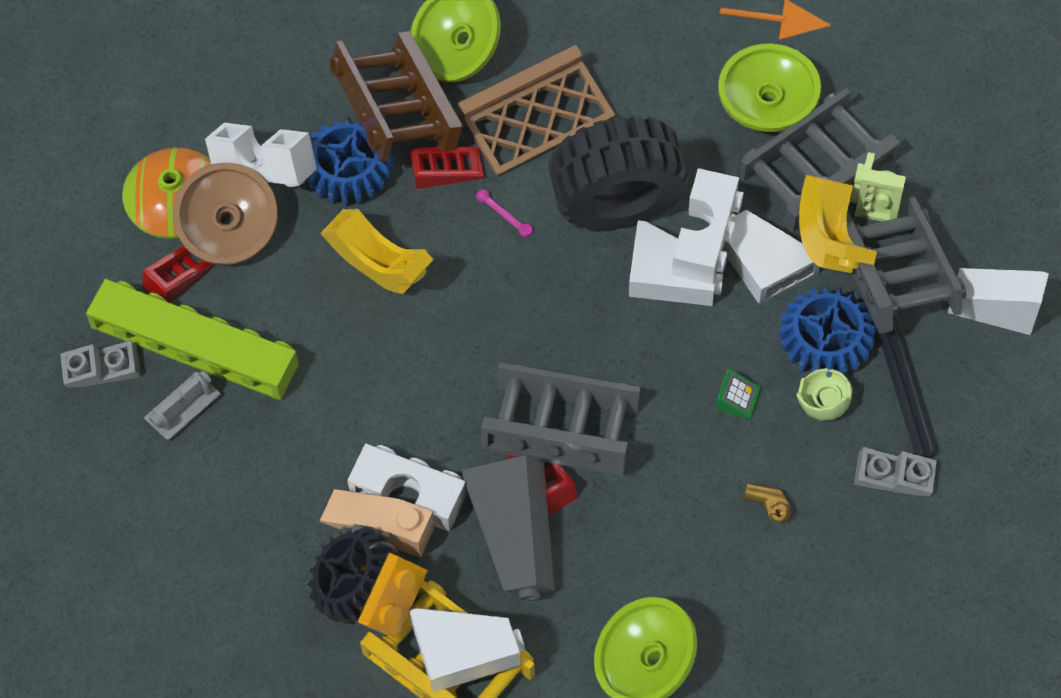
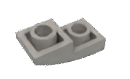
(98, 366)
(893, 473)

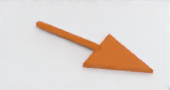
(793, 21)

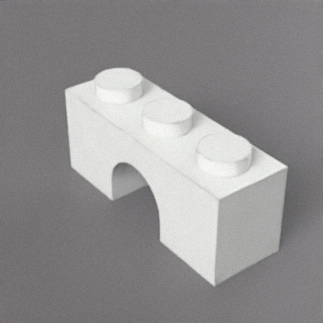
(282, 159)
(700, 252)
(382, 471)

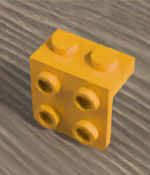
(392, 596)

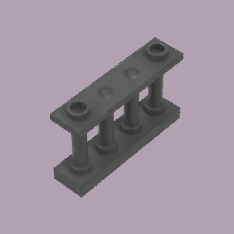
(831, 107)
(873, 283)
(555, 445)

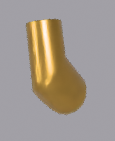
(771, 499)

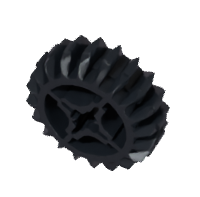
(334, 587)

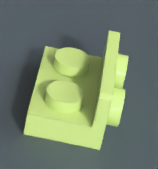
(876, 192)

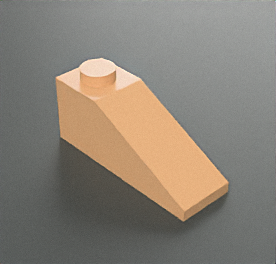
(401, 521)

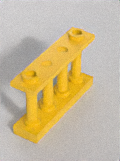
(412, 672)

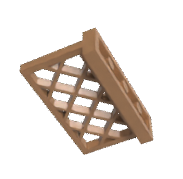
(515, 91)

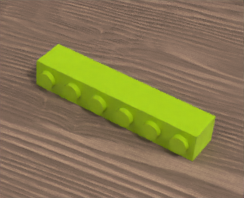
(193, 338)

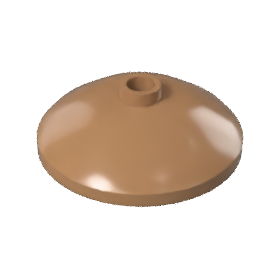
(218, 192)

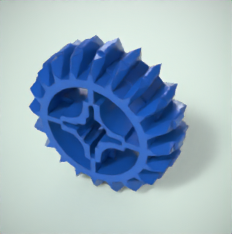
(353, 170)
(801, 320)

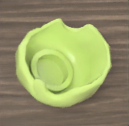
(833, 391)

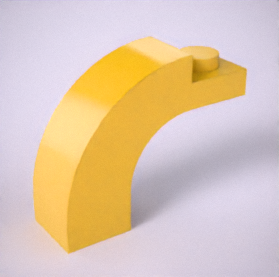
(825, 226)
(373, 254)

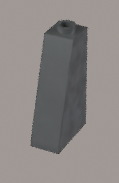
(515, 523)

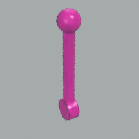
(525, 230)

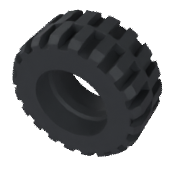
(618, 173)

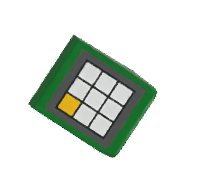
(737, 395)

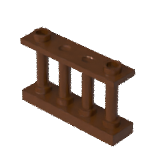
(415, 77)

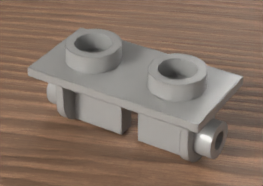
(182, 405)

